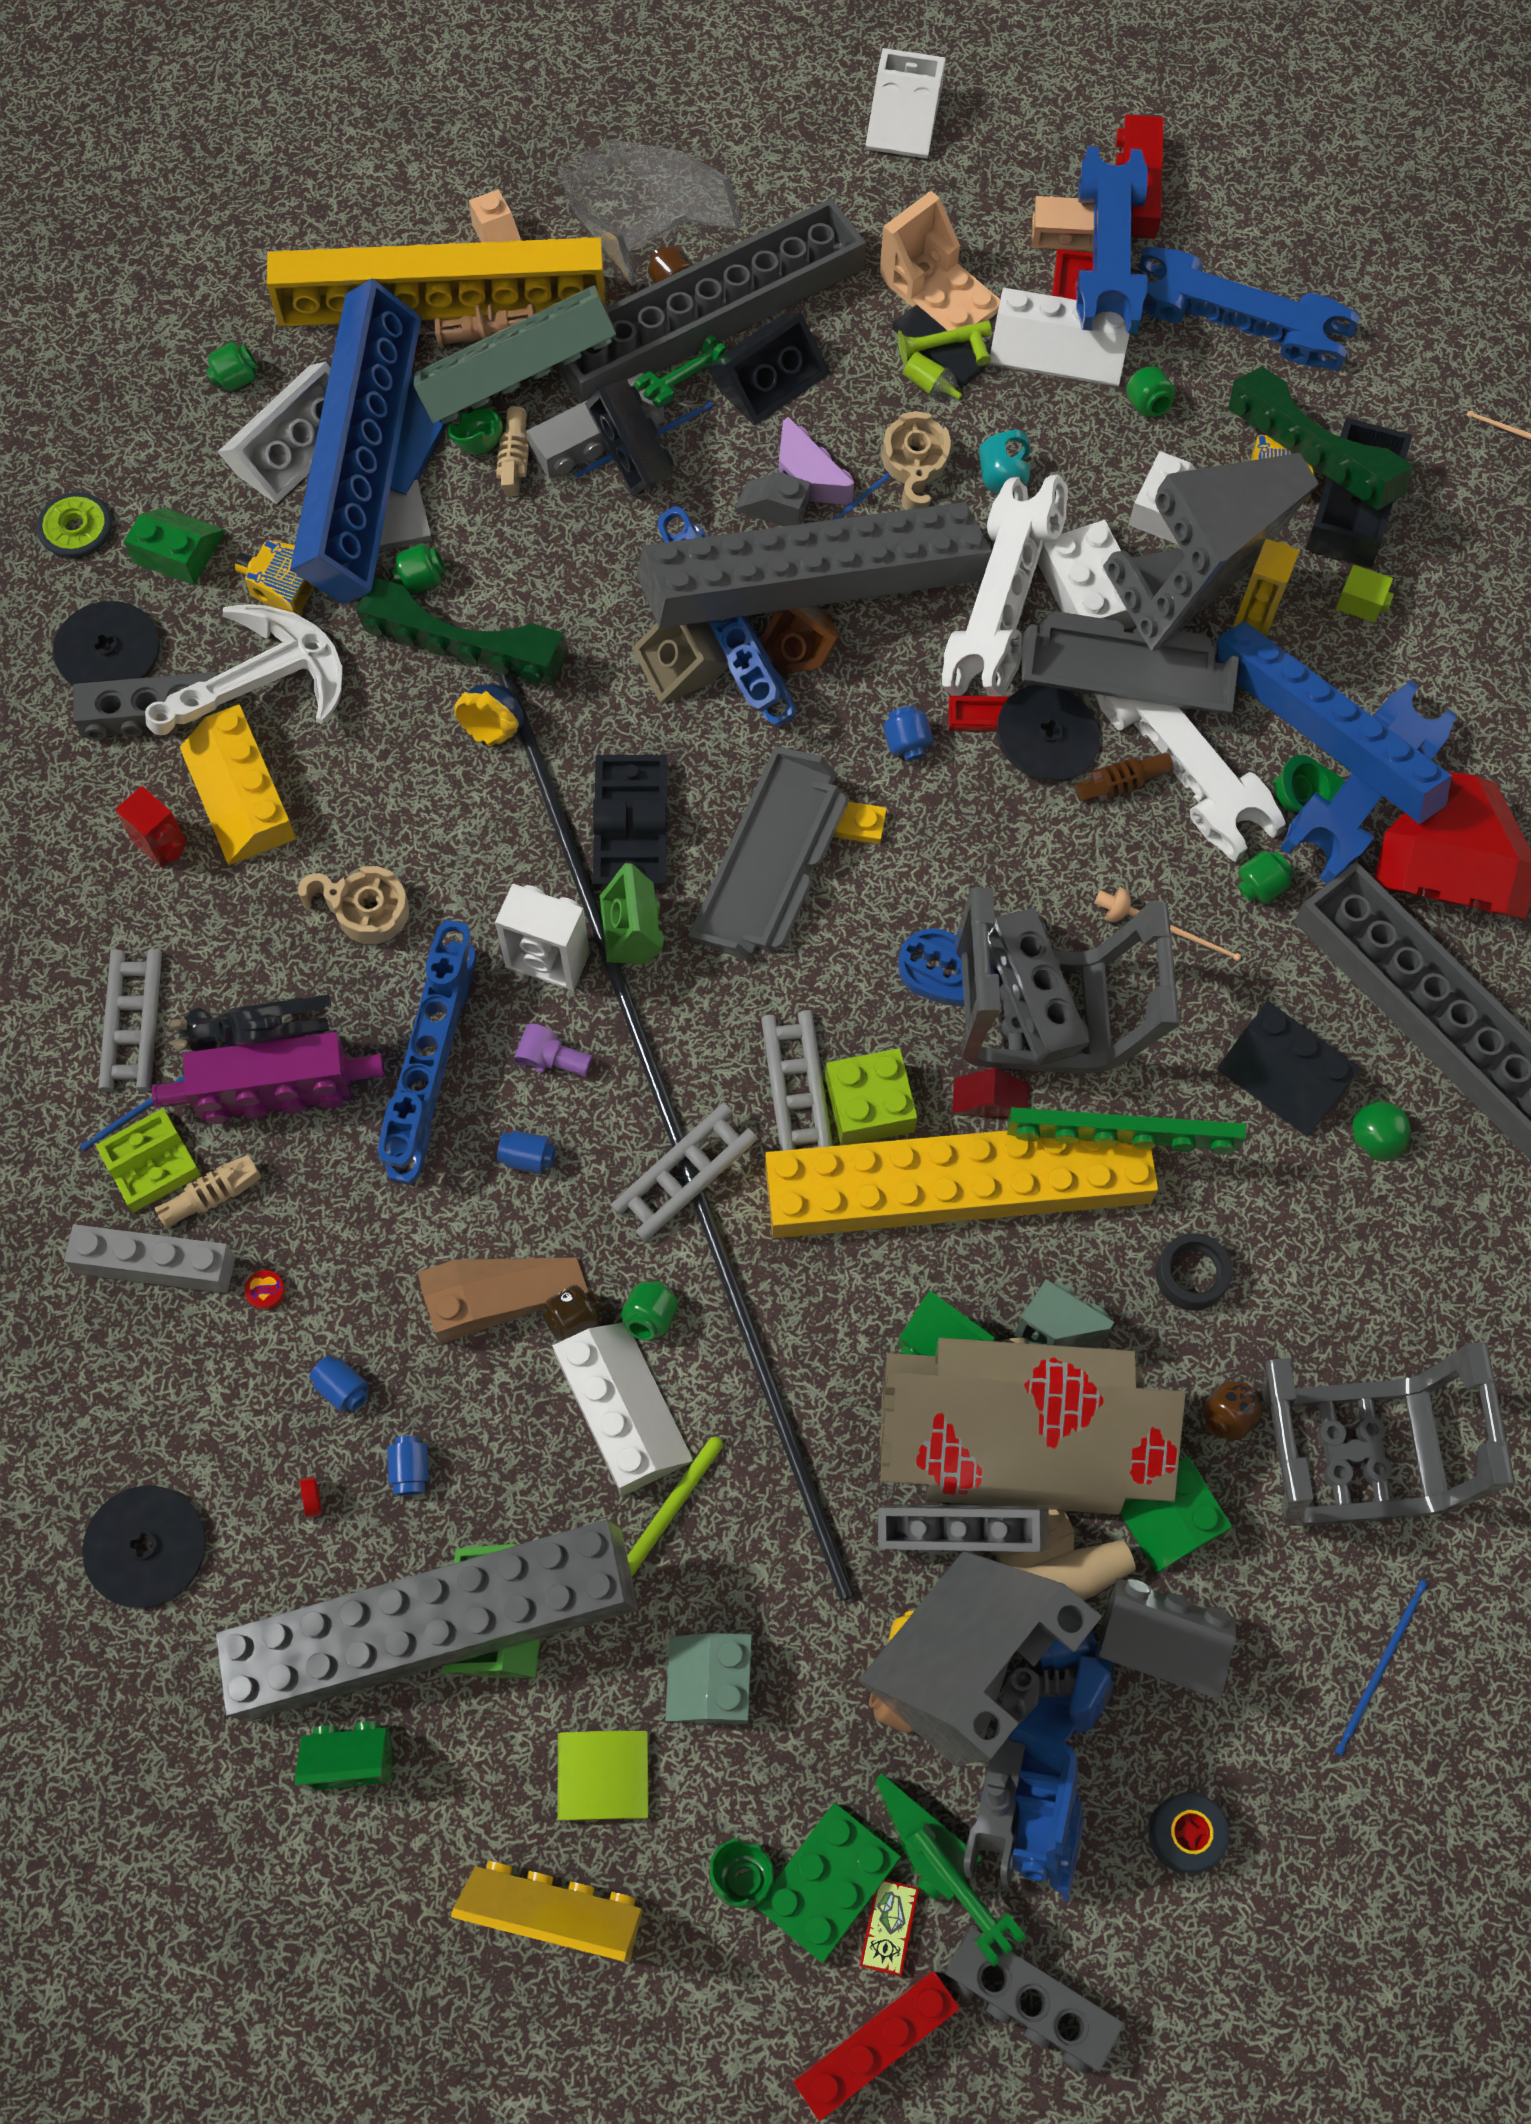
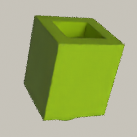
(1365, 594)

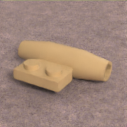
(1081, 1570)

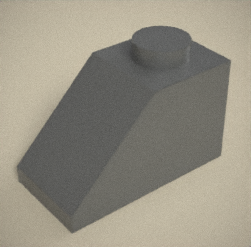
(776, 499)

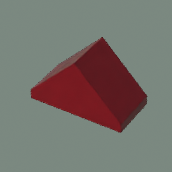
(989, 1094)

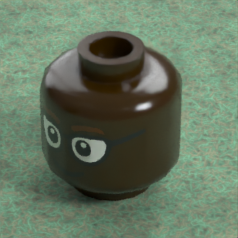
(572, 1312)

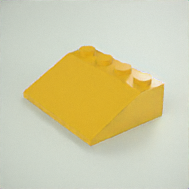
(549, 1912)

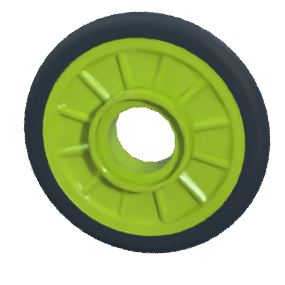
(78, 542)

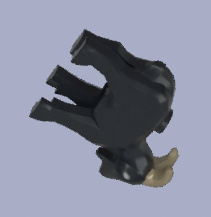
(248, 1024)

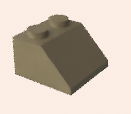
(680, 659)

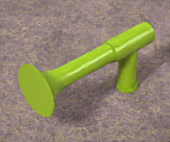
(972, 332)

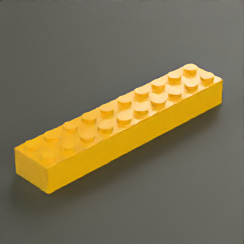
(435, 278)
(948, 1181)

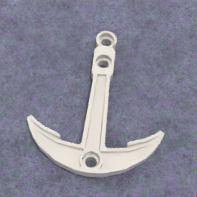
(302, 648)

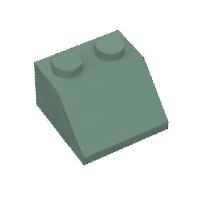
(709, 1679)

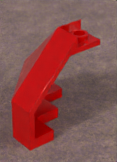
(1462, 853)

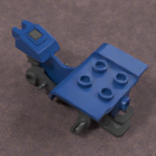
(1036, 1775)

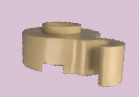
(915, 467)
(352, 894)

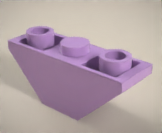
(807, 461)

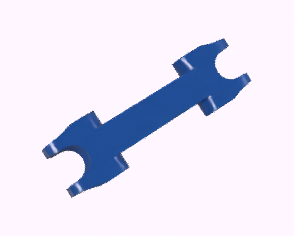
(1111, 283)
(1293, 324)
(747, 662)
(1337, 823)
(409, 1111)

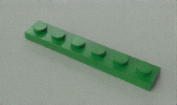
(1141, 1131)

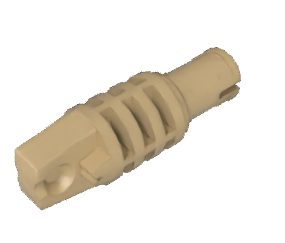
(513, 451)
(210, 1191)

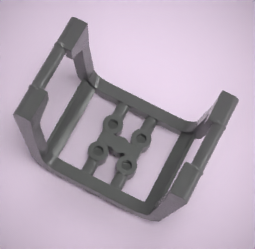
(984, 996)
(1493, 1460)

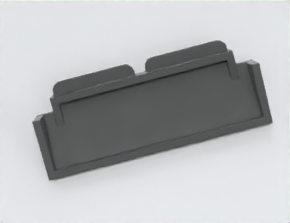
(1105, 660)
(771, 856)

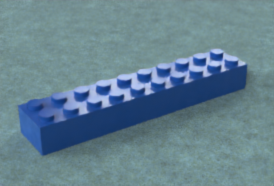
(356, 443)

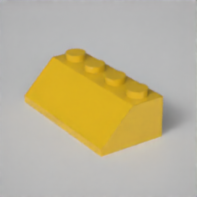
(235, 786)

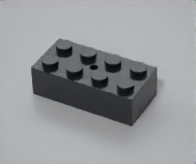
(1349, 529)

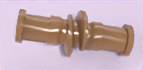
(474, 328)

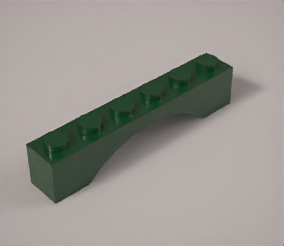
(1364, 470)
(523, 651)

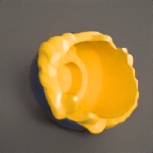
(489, 713)

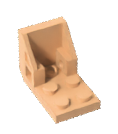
(924, 269)

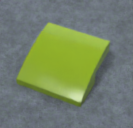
(148, 1160)
(602, 1775)

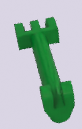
(662, 387)
(924, 1840)

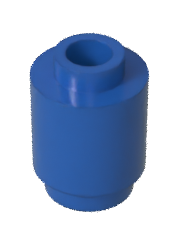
(526, 1151)
(339, 1384)
(407, 1466)
(1061, 1658)

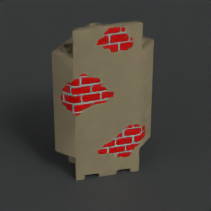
(1028, 1426)

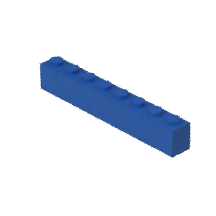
(1336, 723)

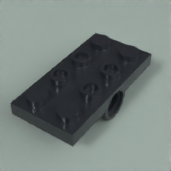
(630, 817)

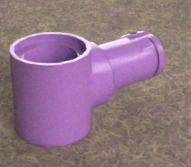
(543, 1050)

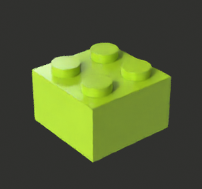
(870, 1097)

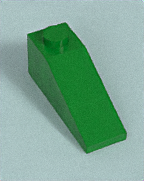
(905, 1818)

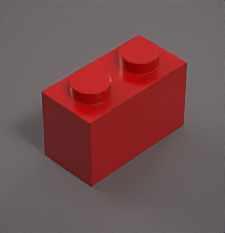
(151, 827)

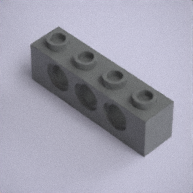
(131, 696)
(1032, 1005)
(963, 1527)
(1096, 2027)

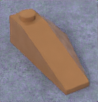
(488, 1292)

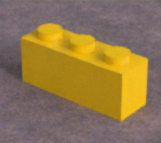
(1267, 585)

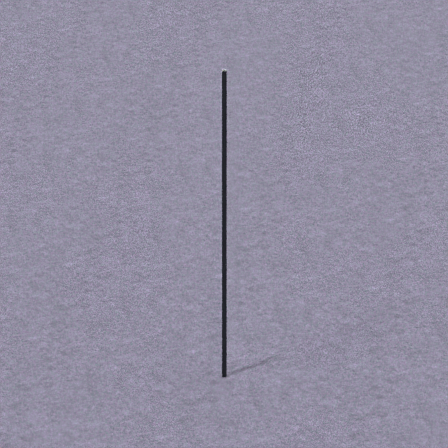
(689, 1171)

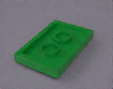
(828, 1883)

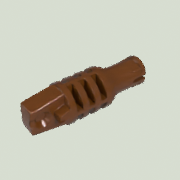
(1123, 777)

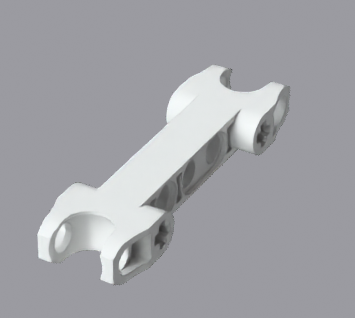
(991, 636)
(1219, 793)

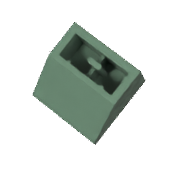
(1062, 1319)

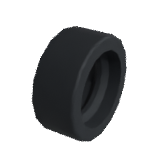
(1205, 1245)

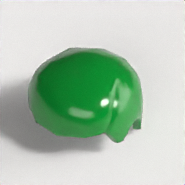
(477, 431)
(1382, 1130)
(747, 1888)

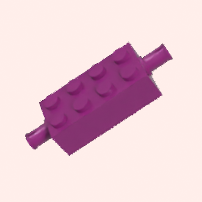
(267, 1078)

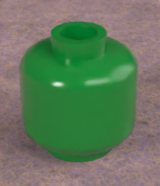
(232, 366)
(1150, 392)
(419, 568)
(1264, 877)
(649, 1310)

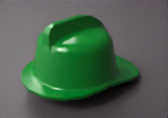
(1301, 779)

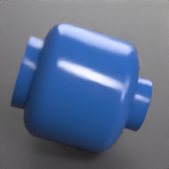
(908, 733)

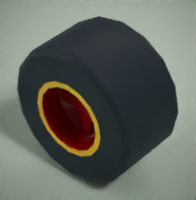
(1202, 1828)

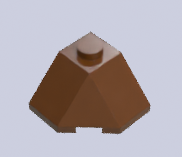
(799, 639)

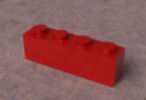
(1144, 134)
(875, 2045)

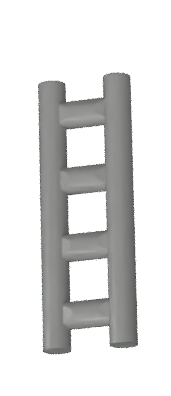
(146, 1036)
(809, 1064)
(687, 1148)

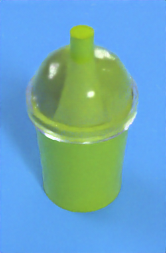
(931, 377)

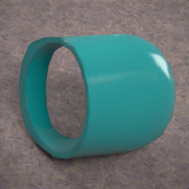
(998, 466)

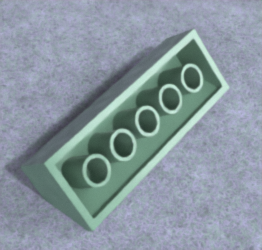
(514, 355)

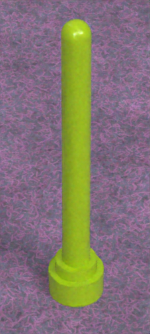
(673, 1503)

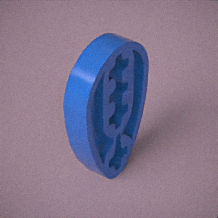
(927, 982)

